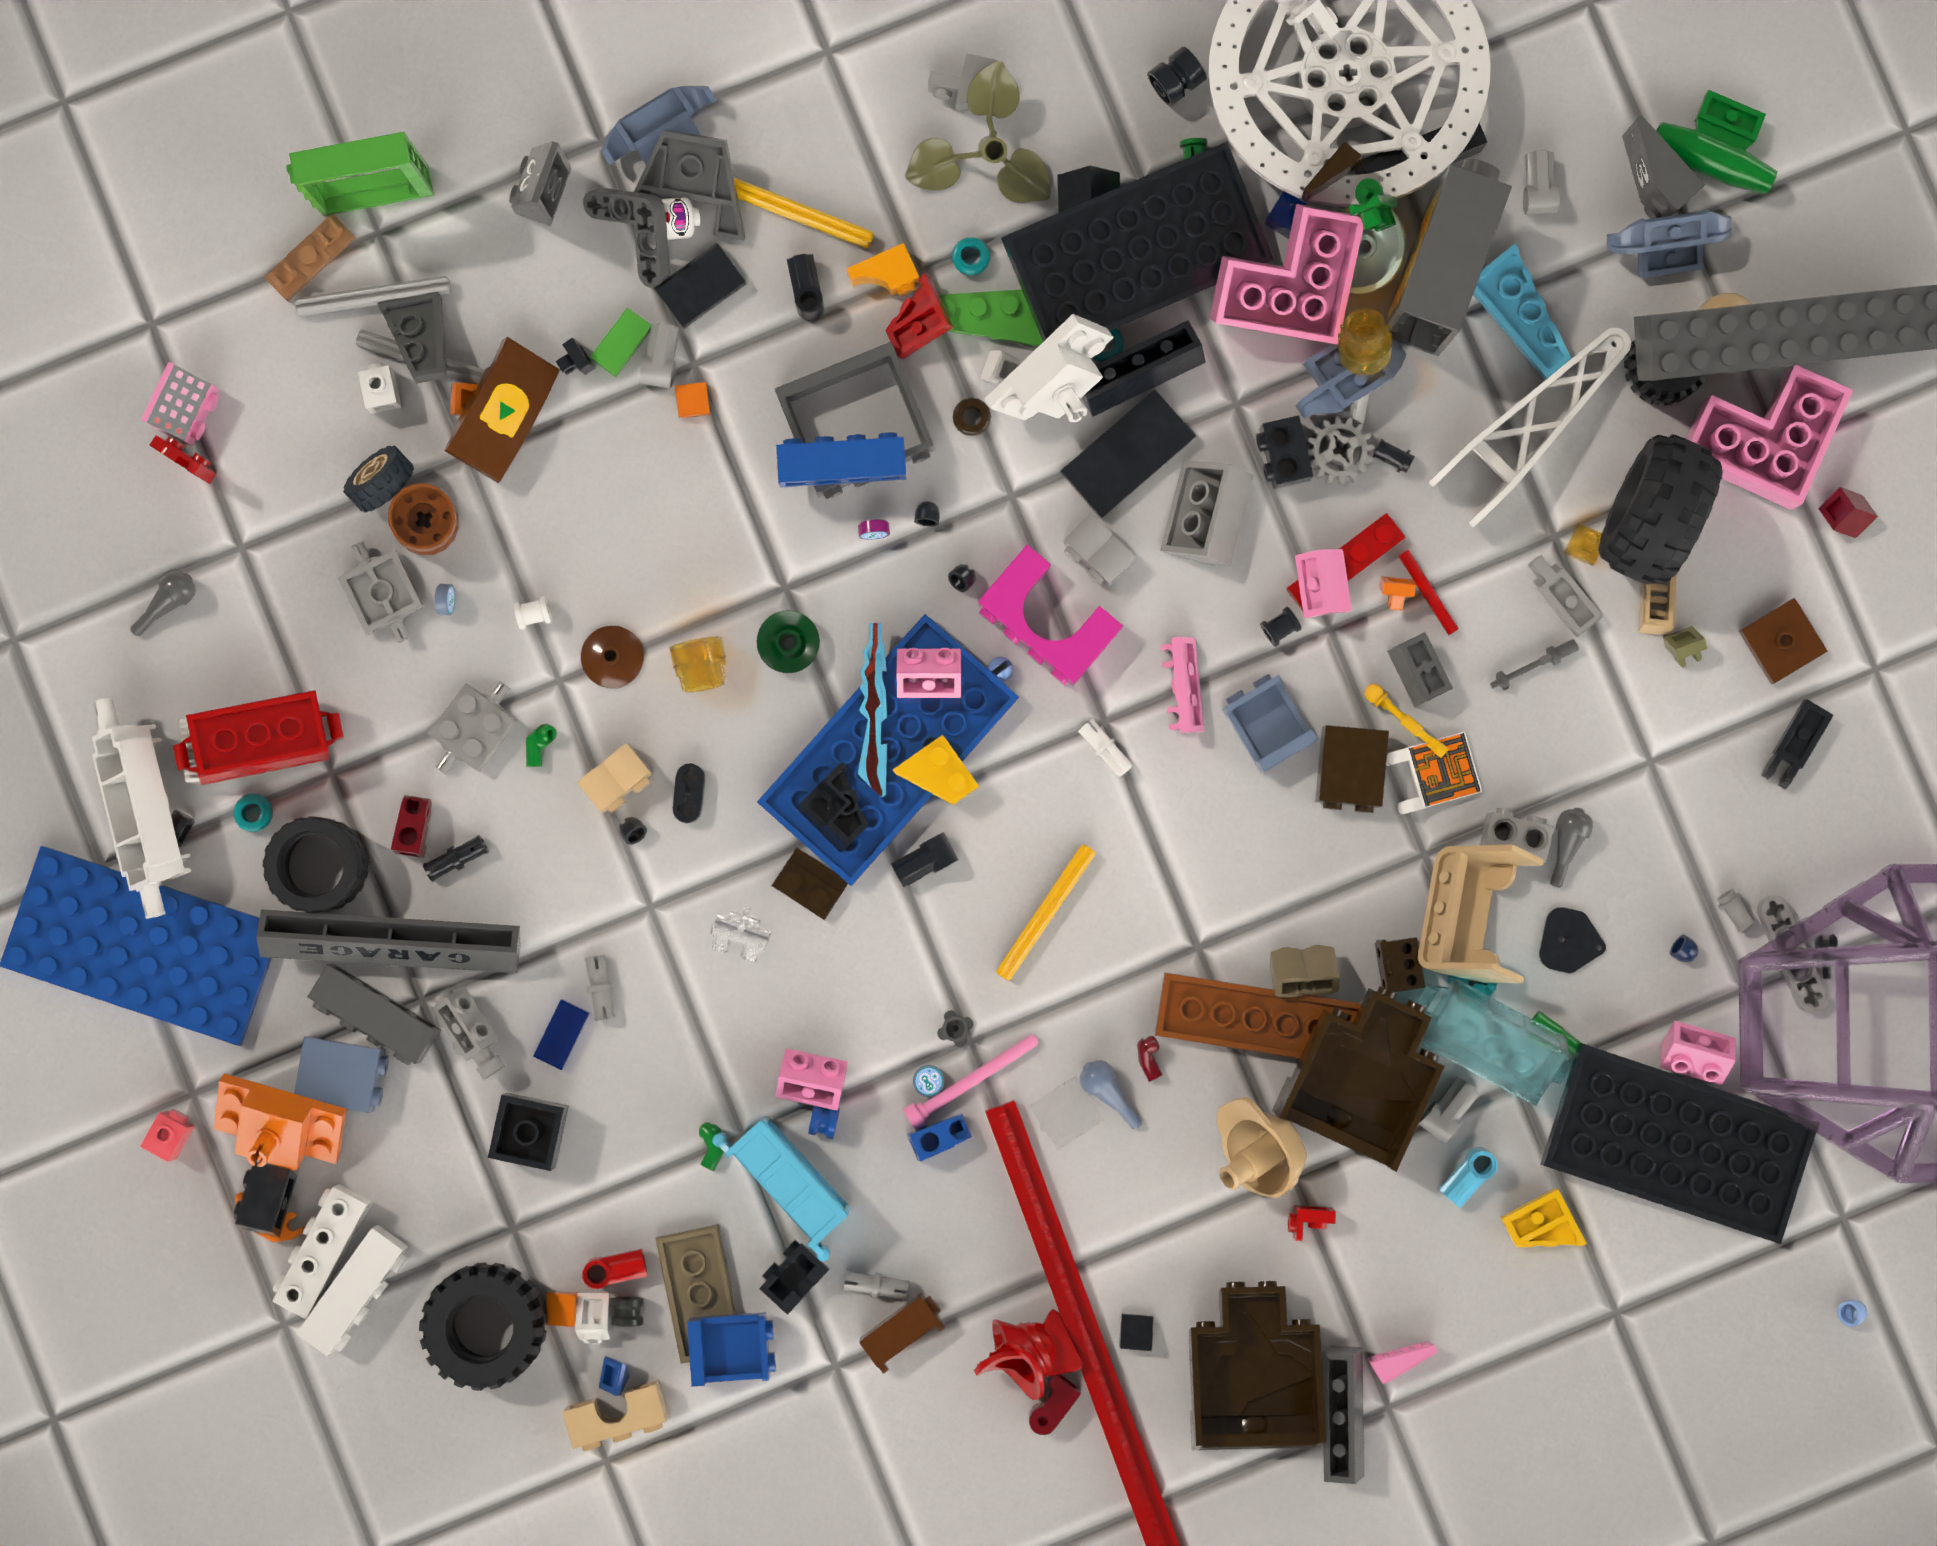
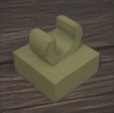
(1685, 643)

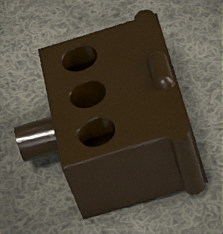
(1392, 968)

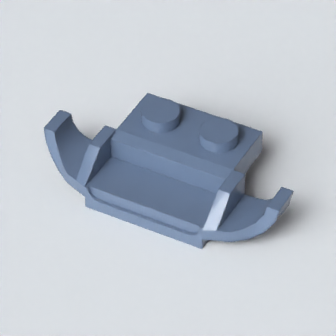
(644, 125)
(1670, 242)
(1340, 387)

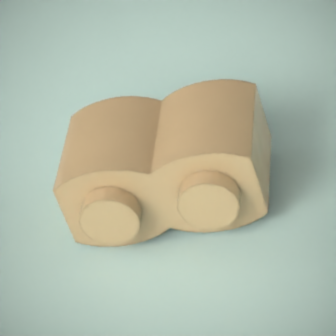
(615, 778)

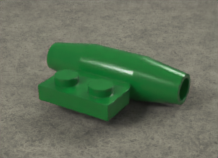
(1721, 142)

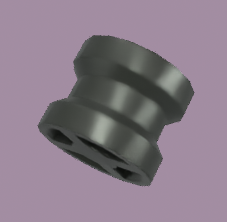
(627, 1311)

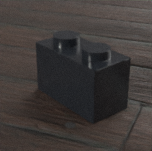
(265, 1199)

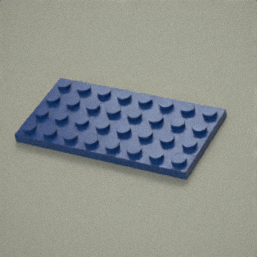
(907, 730)
(92, 937)

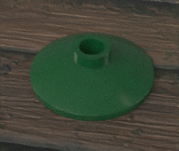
(785, 625)

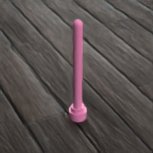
(920, 1112)

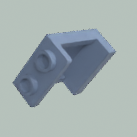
(1268, 723)
(341, 1073)

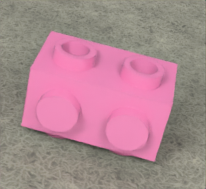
(929, 673)
(1698, 1052)
(811, 1076)

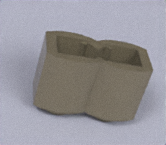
(1304, 971)

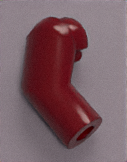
(1146, 1059)

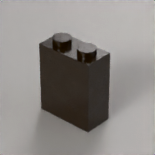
(1351, 768)

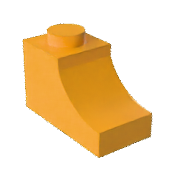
(889, 269)

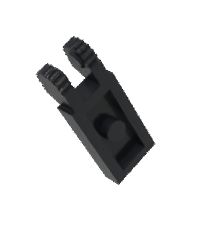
(1798, 741)

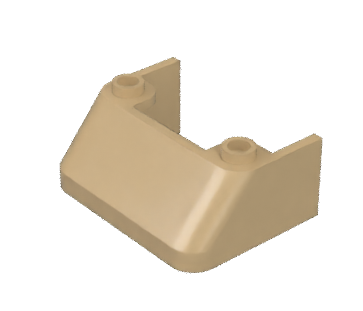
(1460, 910)

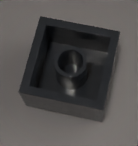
(528, 1131)

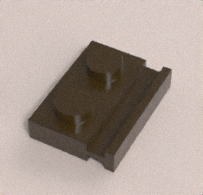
(810, 883)

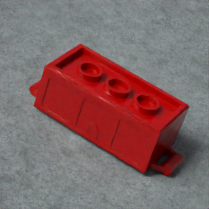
(257, 737)

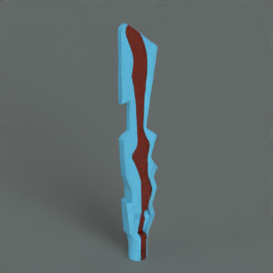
(874, 707)

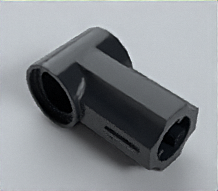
(805, 285)
(929, 858)

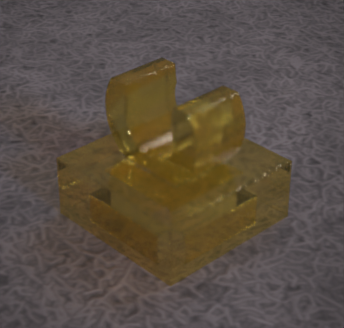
(1584, 544)

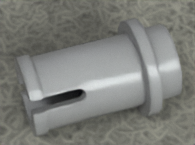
(1735, 910)

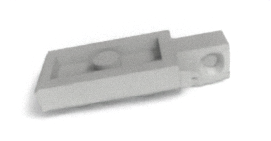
(1564, 596)

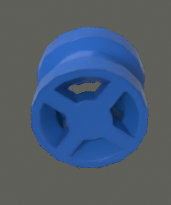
(823, 1121)

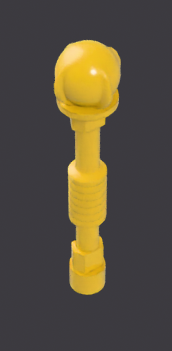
(1375, 694)

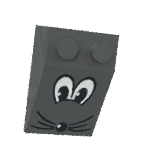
(1659, 173)
(541, 183)

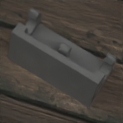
(1420, 669)

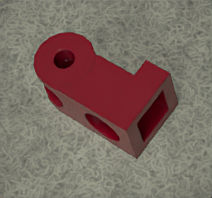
(412, 827)
(1048, 1414)

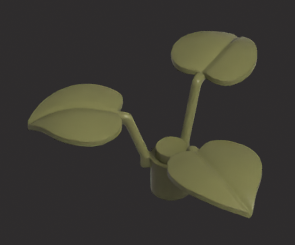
(1024, 176)

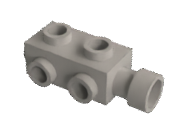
(470, 1026)

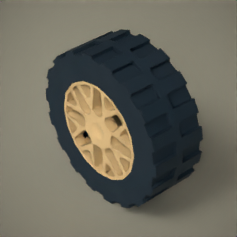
(378, 478)

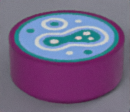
(873, 529)

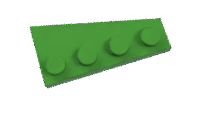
(993, 315)

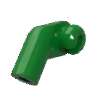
(536, 742)
(713, 1154)

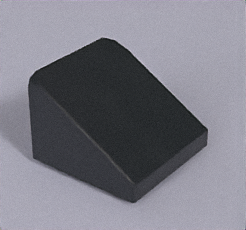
(182, 825)
(1136, 1332)

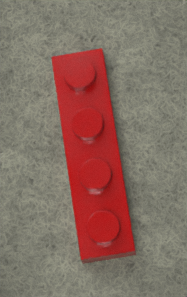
(1362, 550)

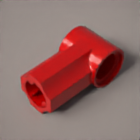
(618, 1268)

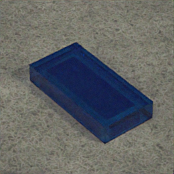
(561, 1034)

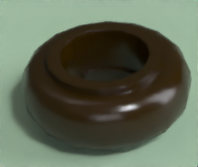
(977, 404)

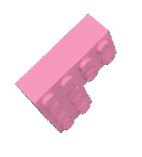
(1307, 293)
(1782, 450)

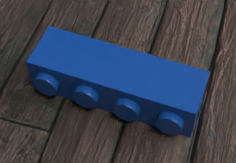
(841, 461)

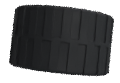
(278, 857)

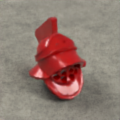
(1031, 1353)

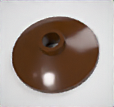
(623, 668)

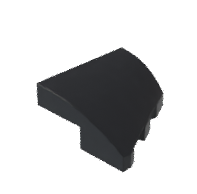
(834, 809)

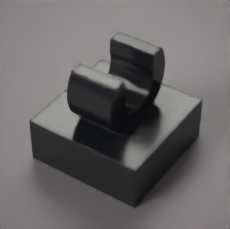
(575, 358)

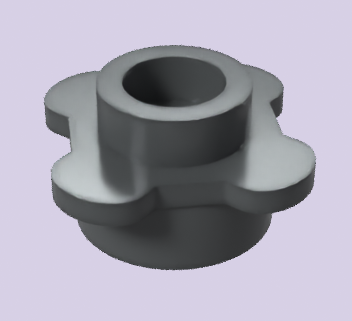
(951, 1020)

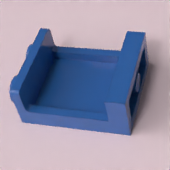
(730, 1348)

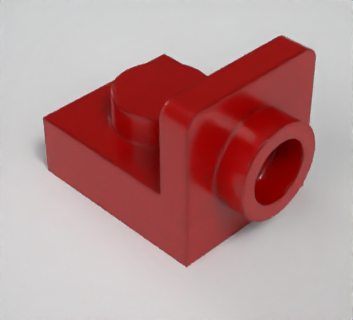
(1315, 1216)

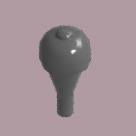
(174, 590)
(1573, 829)

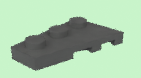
(419, 333)

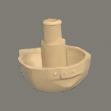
(1260, 1149)

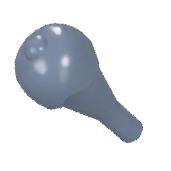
(1099, 1080)

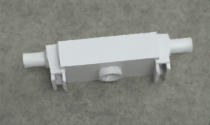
(136, 806)

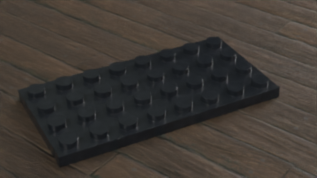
(1138, 244)
(1678, 1143)

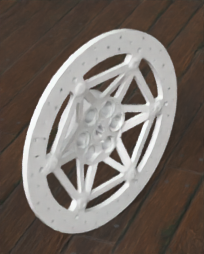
(1337, 89)

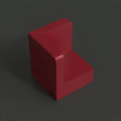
(1847, 512)

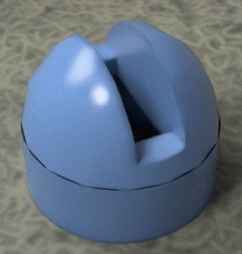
(1006, 673)

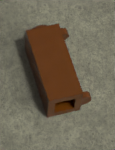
(901, 1330)

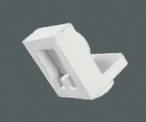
(593, 1317)

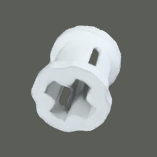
(532, 612)

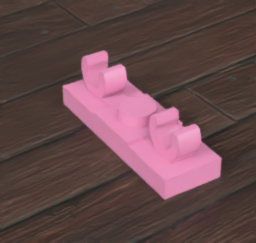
(1185, 685)

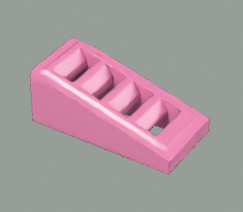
(1396, 1362)

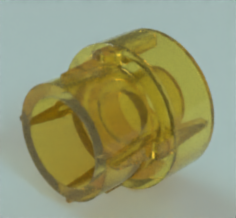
(1365, 342)
(699, 663)

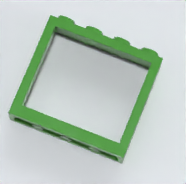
(314, 166)

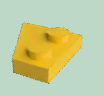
(938, 772)
(1543, 1222)

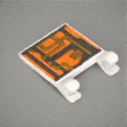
(1438, 778)

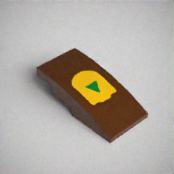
(502, 410)

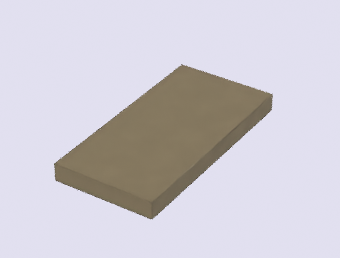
(694, 1279)

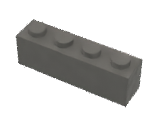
(374, 1014)
(1343, 1414)

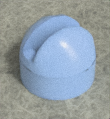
(1849, 1310)

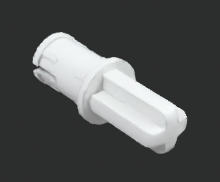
(1105, 748)

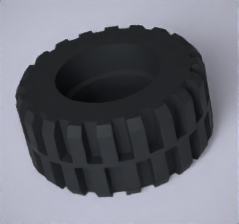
(448, 1351)

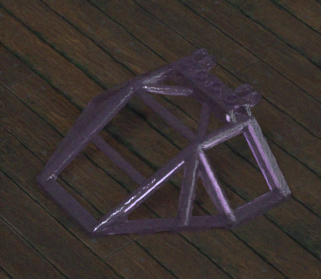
(1908, 944)

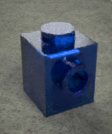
(1282, 214)

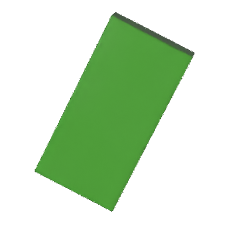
(621, 342)

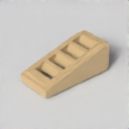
(1657, 626)

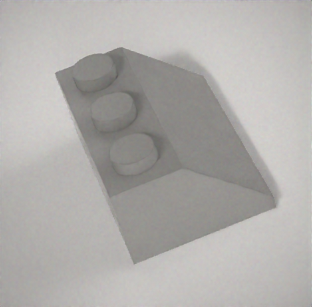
(1207, 512)

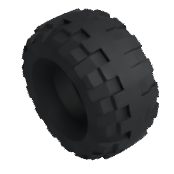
(1660, 509)

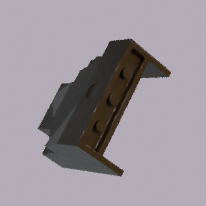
(1364, 1078)
(1256, 1375)

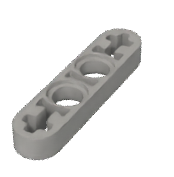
(1798, 993)

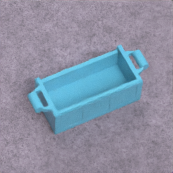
(789, 1181)

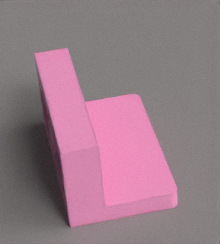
(1323, 582)

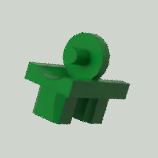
(1374, 207)

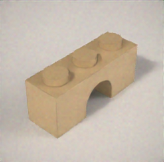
(589, 1425)

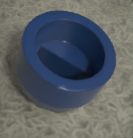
(1684, 949)

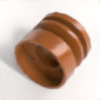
(427, 501)

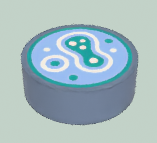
(445, 599)
(928, 1080)

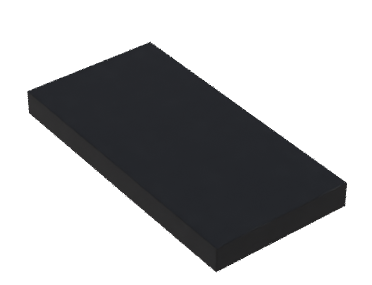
(1128, 454)

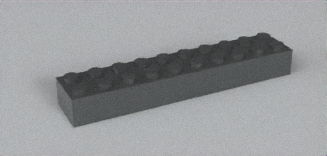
(1785, 332)

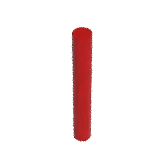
(1428, 592)

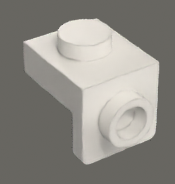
(1320, 18)

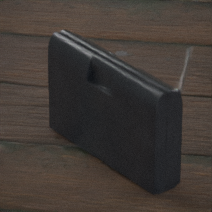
(700, 285)

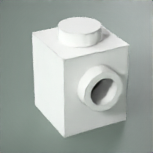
(379, 388)

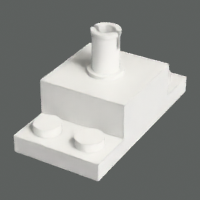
(1054, 373)

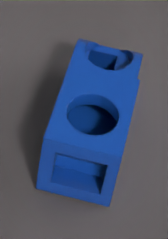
(939, 1137)

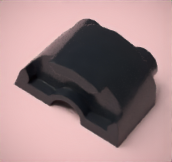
(793, 1277)

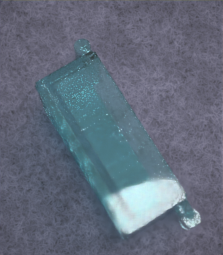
(1494, 1040)

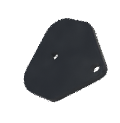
(1578, 942)

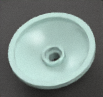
(1384, 259)

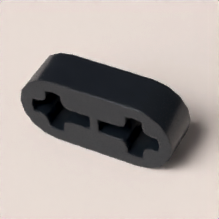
(680, 793)

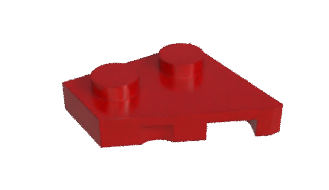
(919, 320)
(173, 450)

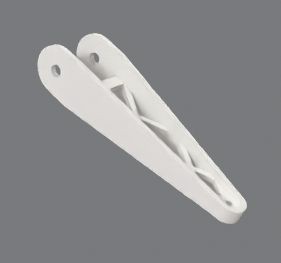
(1495, 462)

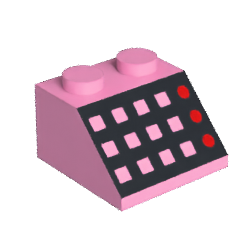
(181, 404)

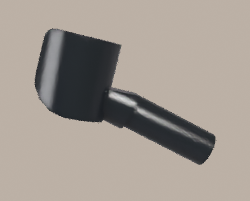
(1818, 944)

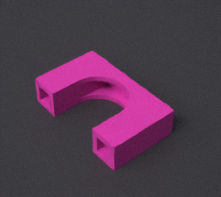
(1066, 657)

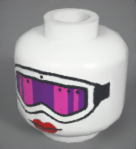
(680, 218)

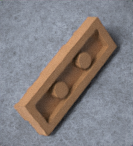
(310, 257)

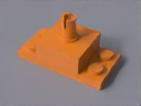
(278, 1124)

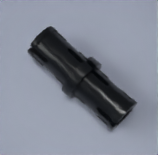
(455, 858)

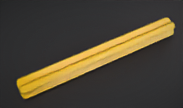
(803, 214)
(1045, 912)

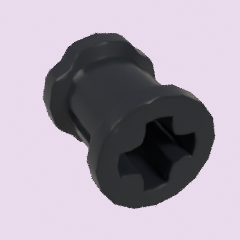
(1280, 626)

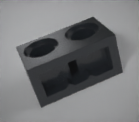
(1293, 451)

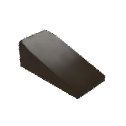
(1339, 165)

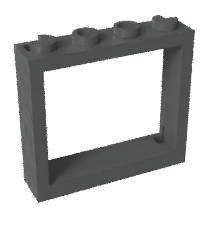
(846, 370)

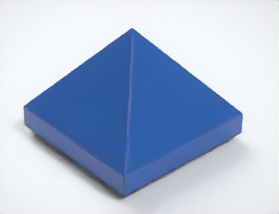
(613, 1376)

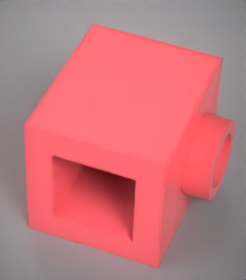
(168, 1135)

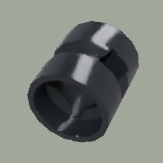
(1179, 74)

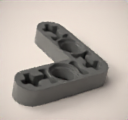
(639, 218)

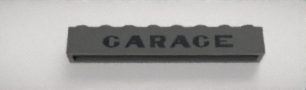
(388, 941)

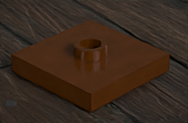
(1783, 641)

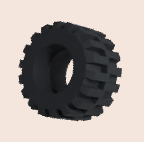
(1664, 390)

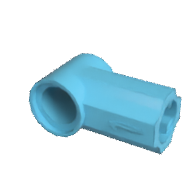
(1466, 1179)

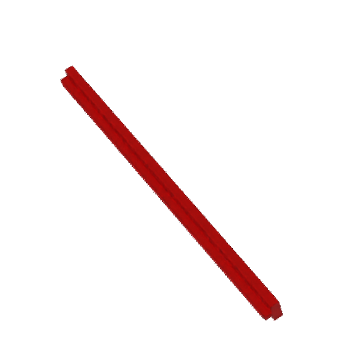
(1081, 1325)

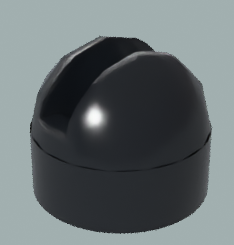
(927, 514)
(962, 578)
(632, 830)

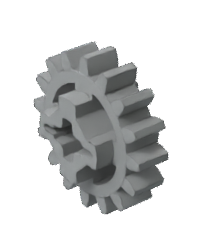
(1334, 438)

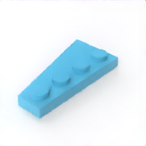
(1515, 305)

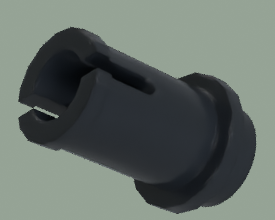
(1393, 456)

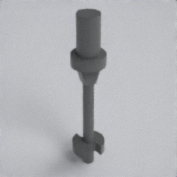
(1553, 655)

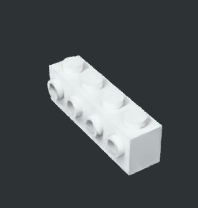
(321, 1251)
(353, 1290)

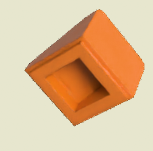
(561, 1308)

